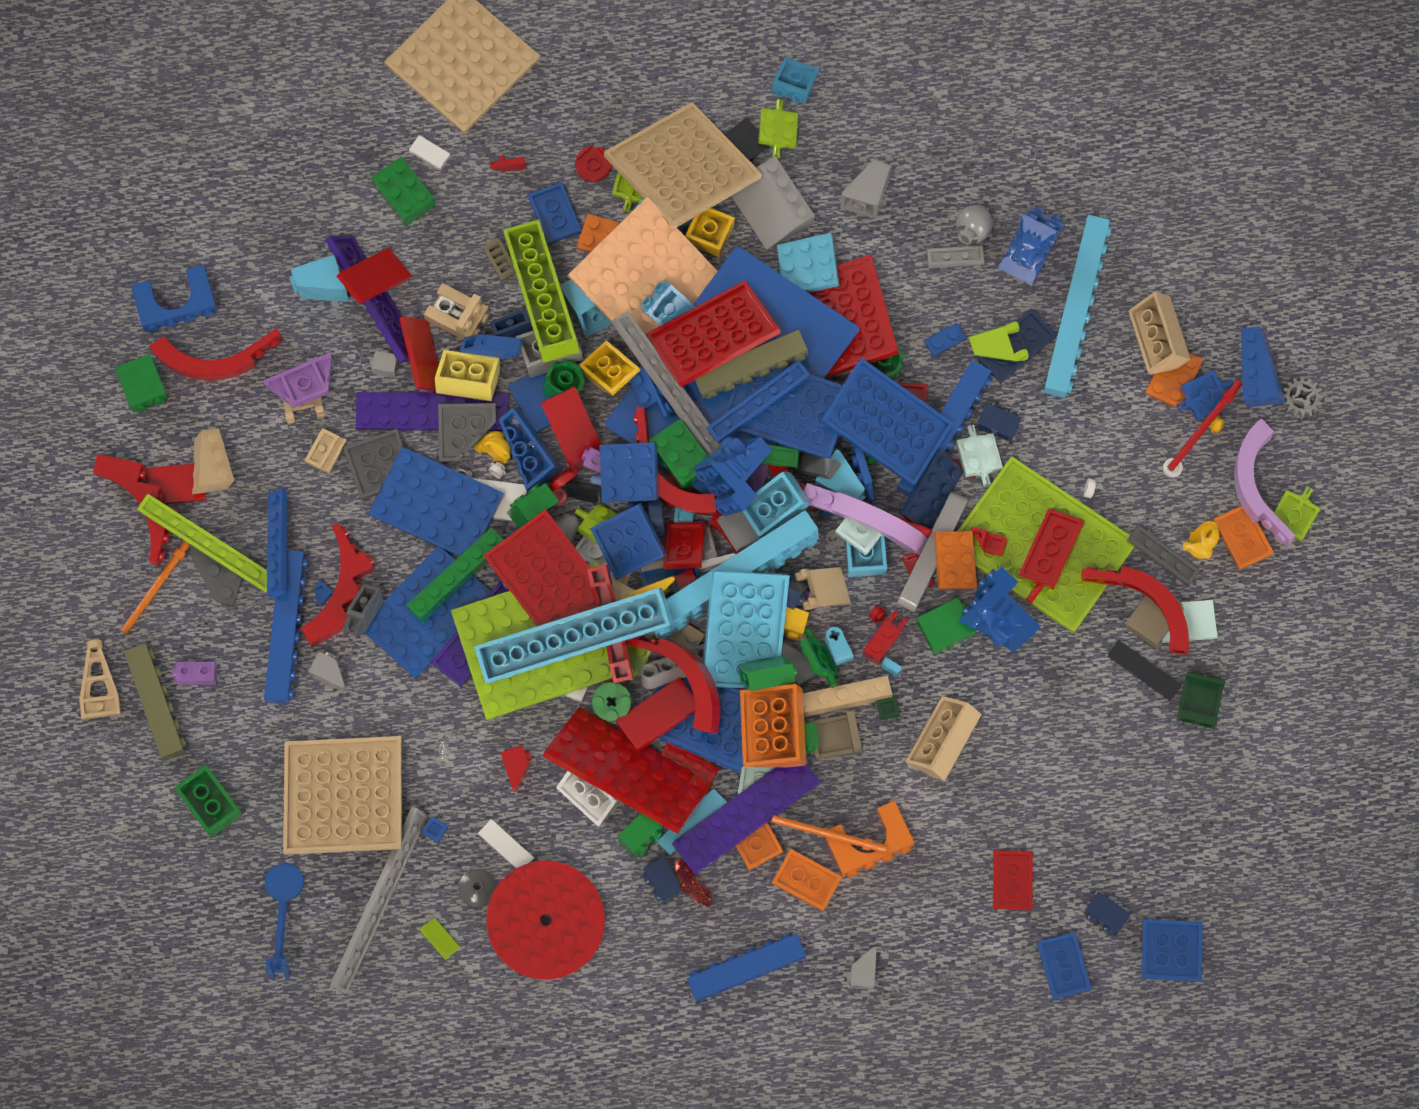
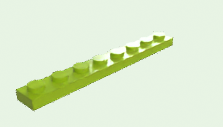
(204, 542)

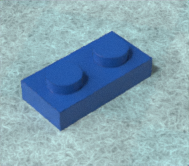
(945, 340)

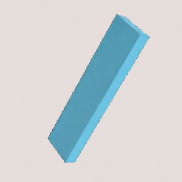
(708, 806)

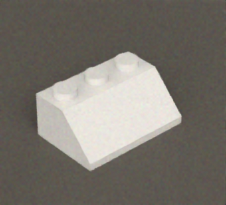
(586, 797)

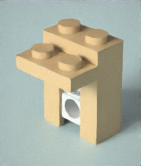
(470, 319)

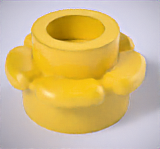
(1217, 425)

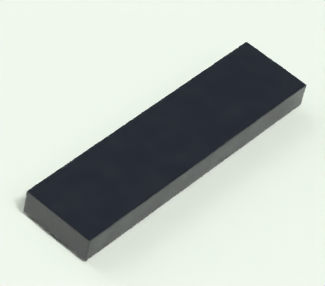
(1144, 670)

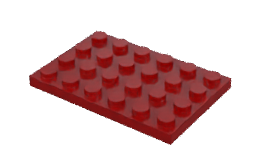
(863, 304)
(713, 333)
(543, 571)

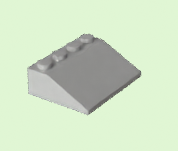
(774, 205)

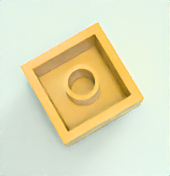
(710, 231)

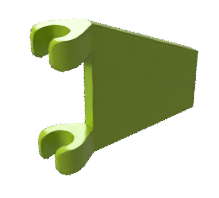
(997, 344)

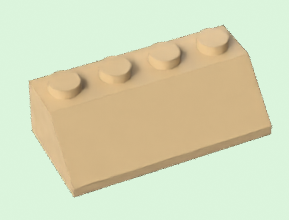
(1159, 333)
(943, 737)

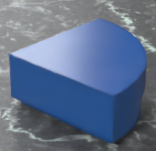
(322, 593)

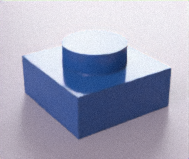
(435, 829)

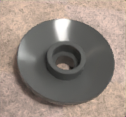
(480, 897)

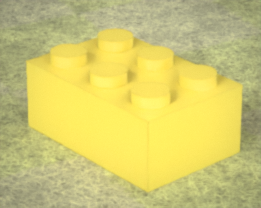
(467, 375)

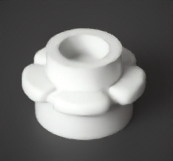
(497, 470)

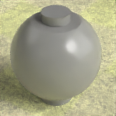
(973, 224)

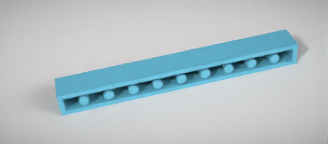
(1076, 306)

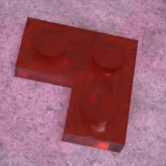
(691, 886)

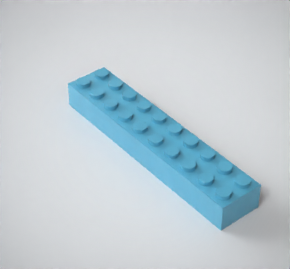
(759, 558)
(574, 635)

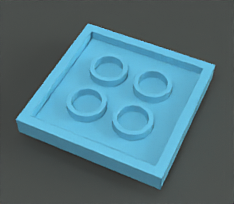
(810, 262)

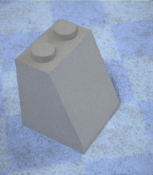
(867, 190)

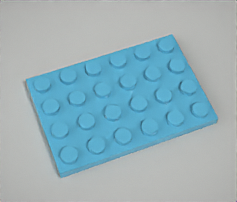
(743, 622)

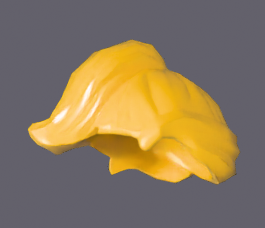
(496, 446)
(1203, 540)

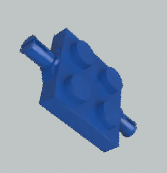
(1203, 394)
(860, 466)

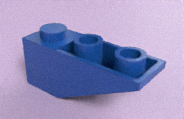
(491, 346)

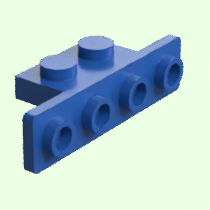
(649, 394)

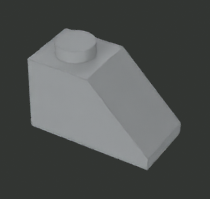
(327, 670)
(863, 971)

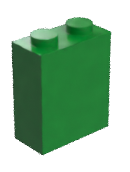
(141, 383)
(942, 626)
(767, 673)

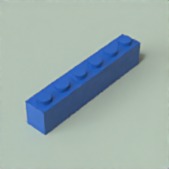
(746, 967)

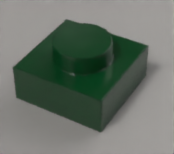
(887, 708)

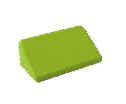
(439, 938)

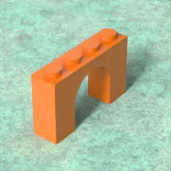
(897, 840)

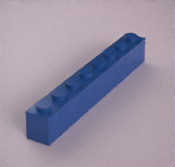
(959, 408)
(284, 632)

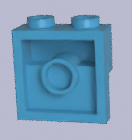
(794, 80)
(665, 303)

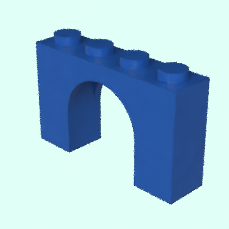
(199, 304)

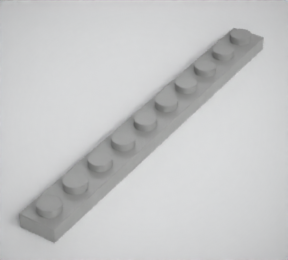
(665, 382)
(378, 902)

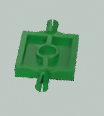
(819, 658)

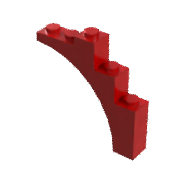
(129, 476)
(333, 616)

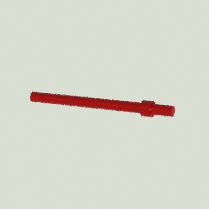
(1227, 397)

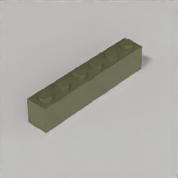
(753, 363)
(154, 701)

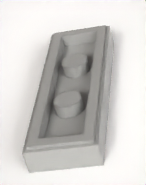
(955, 256)

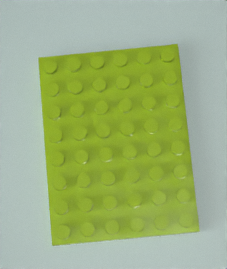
(1015, 510)
(502, 617)

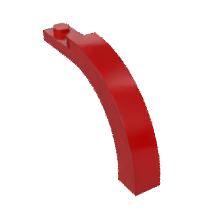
(213, 369)
(689, 502)
(1153, 590)
(703, 686)

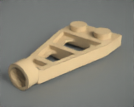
(98, 706)

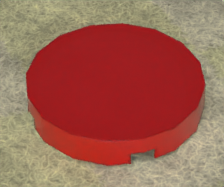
(592, 164)
(563, 477)

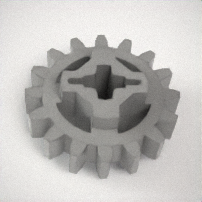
(1306, 390)

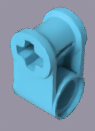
(839, 649)

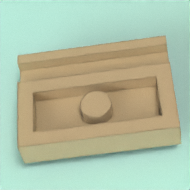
(325, 451)

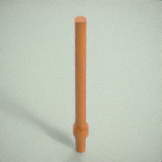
(178, 554)
(866, 843)

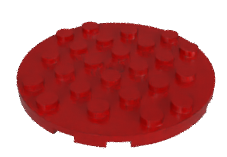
(516, 925)

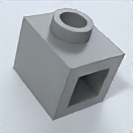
(384, 363)

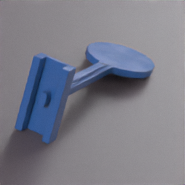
(283, 884)

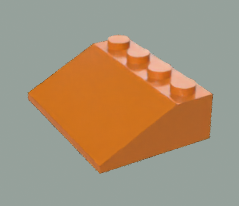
(773, 727)

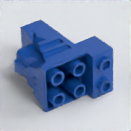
(1032, 244)
(729, 469)
(997, 613)

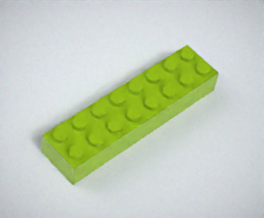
(541, 291)

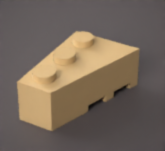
(211, 463)

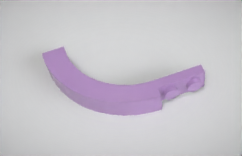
(1246, 487)
(869, 516)

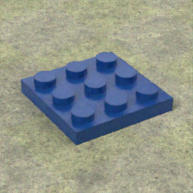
(629, 472)
(628, 541)
(1171, 950)

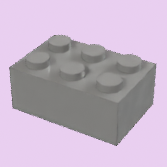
(532, 357)

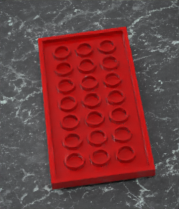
(638, 779)

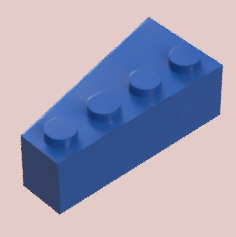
(1258, 370)
(528, 450)

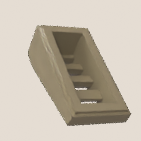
(492, 245)

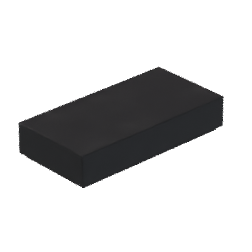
(584, 491)

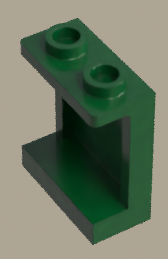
(1200, 699)

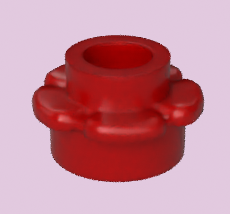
(877, 614)

